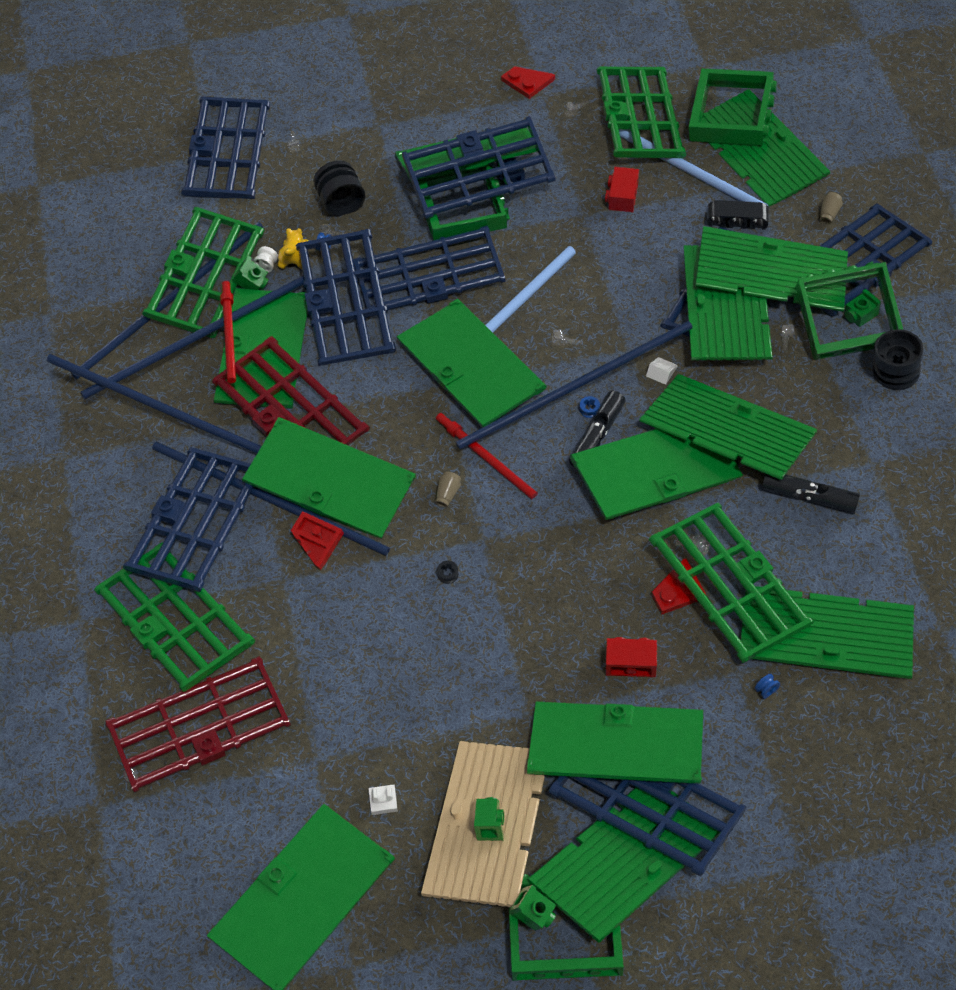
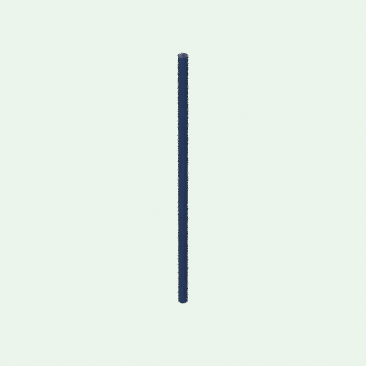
(120, 338)
(132, 369)
(573, 385)
(155, 404)
(273, 499)

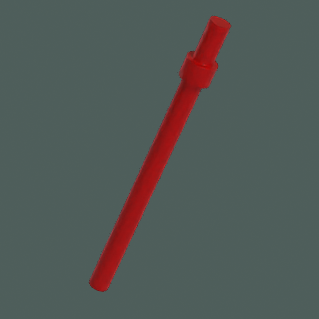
(227, 301)
(455, 429)

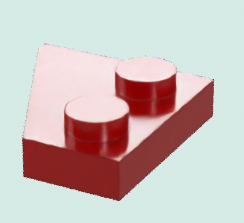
(527, 81)
(316, 538)
(672, 593)

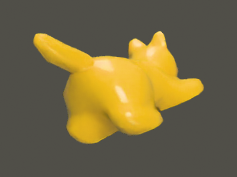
(288, 253)

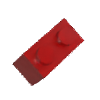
(623, 189)
(631, 657)

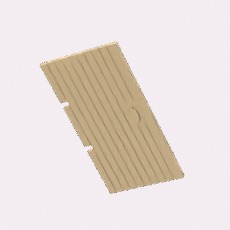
(484, 869)

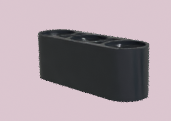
(737, 214)

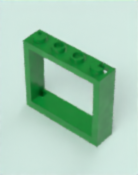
(726, 132)
(494, 221)
(847, 275)
(563, 967)

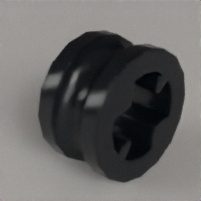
(451, 577)

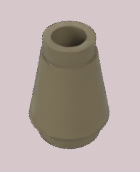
(830, 207)
(447, 488)

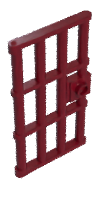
(267, 417)
(205, 738)

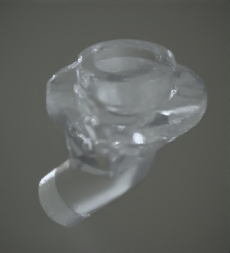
(699, 541)

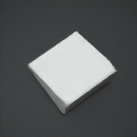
(661, 370)

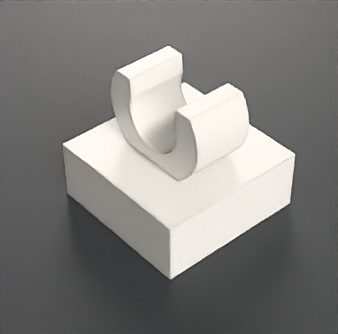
(383, 799)

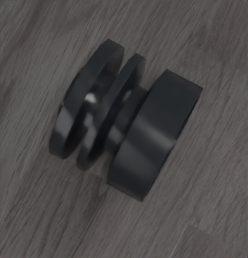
(339, 188)
(897, 359)

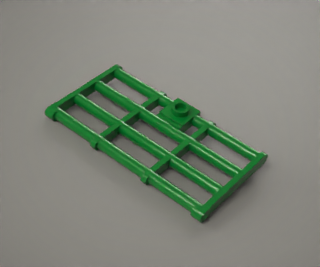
(620, 107)
(188, 266)
(746, 571)
(157, 625)

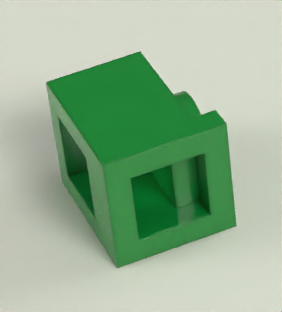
(250, 275)
(862, 308)
(489, 820)
(525, 910)

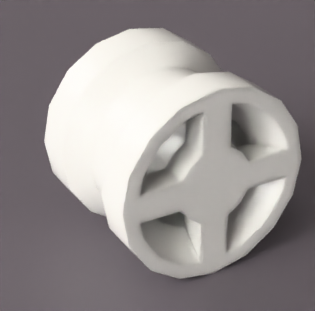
(266, 258)

